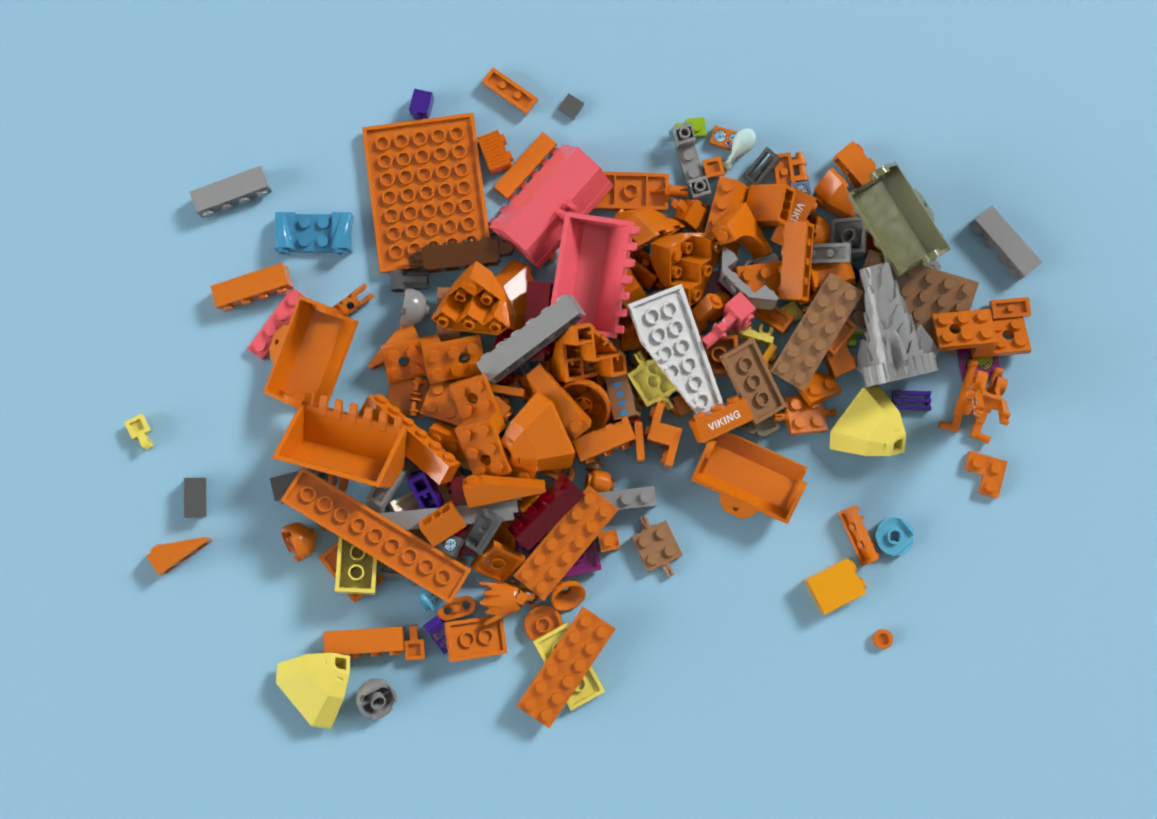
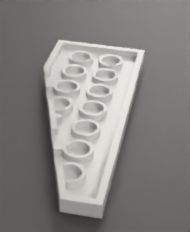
(673, 341)

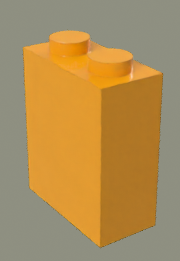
(835, 586)

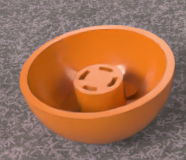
(592, 400)

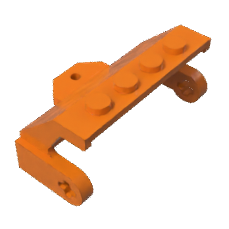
(309, 352)
(750, 477)

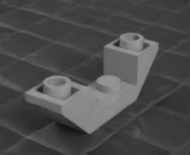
(689, 161)
(761, 299)
(380, 497)

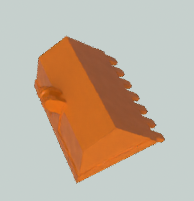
(344, 443)

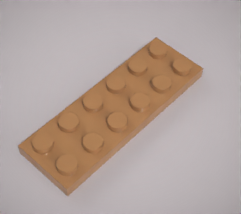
(816, 331)

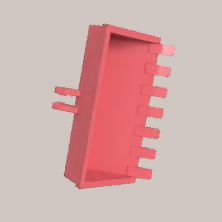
(537, 214)
(595, 267)

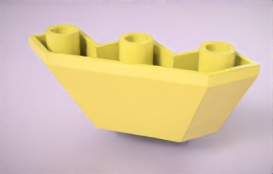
(869, 426)
(315, 685)

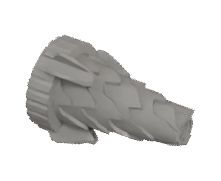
(892, 343)

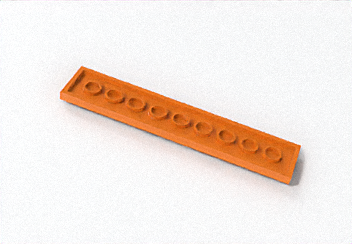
(376, 535)

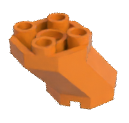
(821, 270)

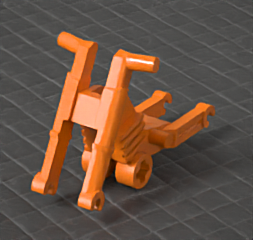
(979, 400)

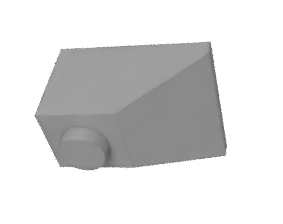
(852, 231)

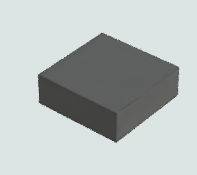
(571, 106)

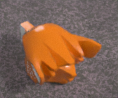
(504, 599)

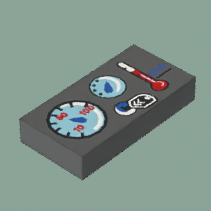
(450, 546)

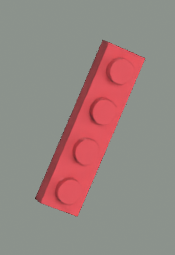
(280, 316)

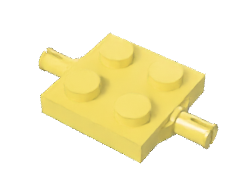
(651, 382)

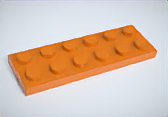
(565, 543)
(565, 667)

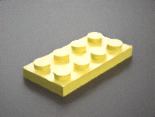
(590, 684)

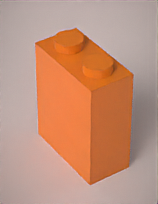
(771, 203)

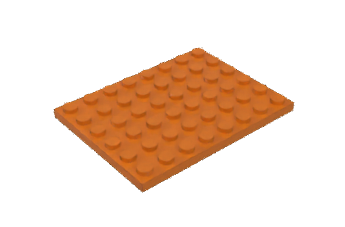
(424, 186)

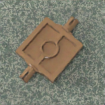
(656, 546)

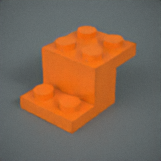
(662, 435)

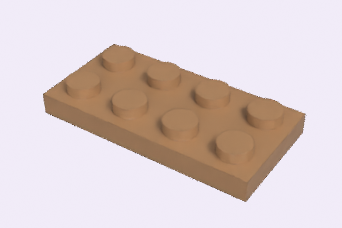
(753, 380)

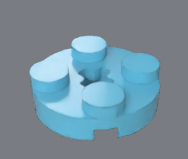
(894, 525)

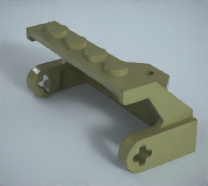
(898, 219)

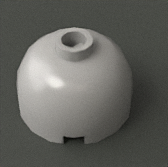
(413, 308)
(375, 698)

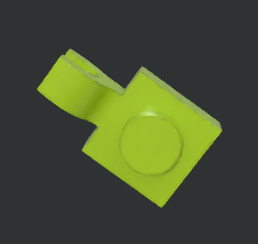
(698, 126)

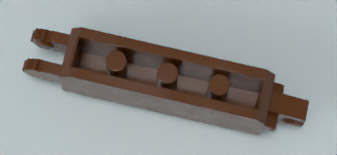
(460, 256)

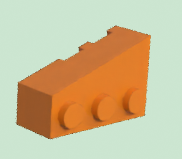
(604, 441)

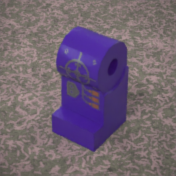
(437, 631)

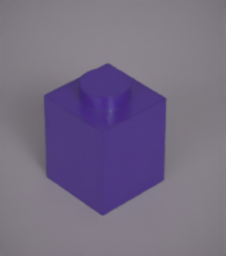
(421, 104)

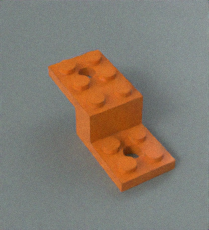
(980, 333)
(432, 358)
(480, 426)

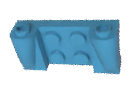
(313, 233)

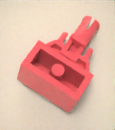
(736, 316)

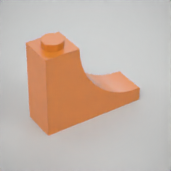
(741, 227)

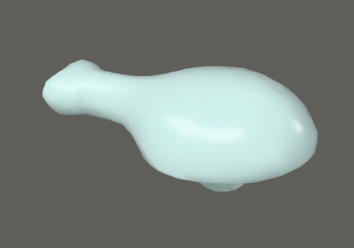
(741, 144)

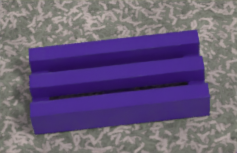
(912, 400)

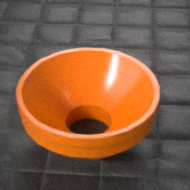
(569, 598)

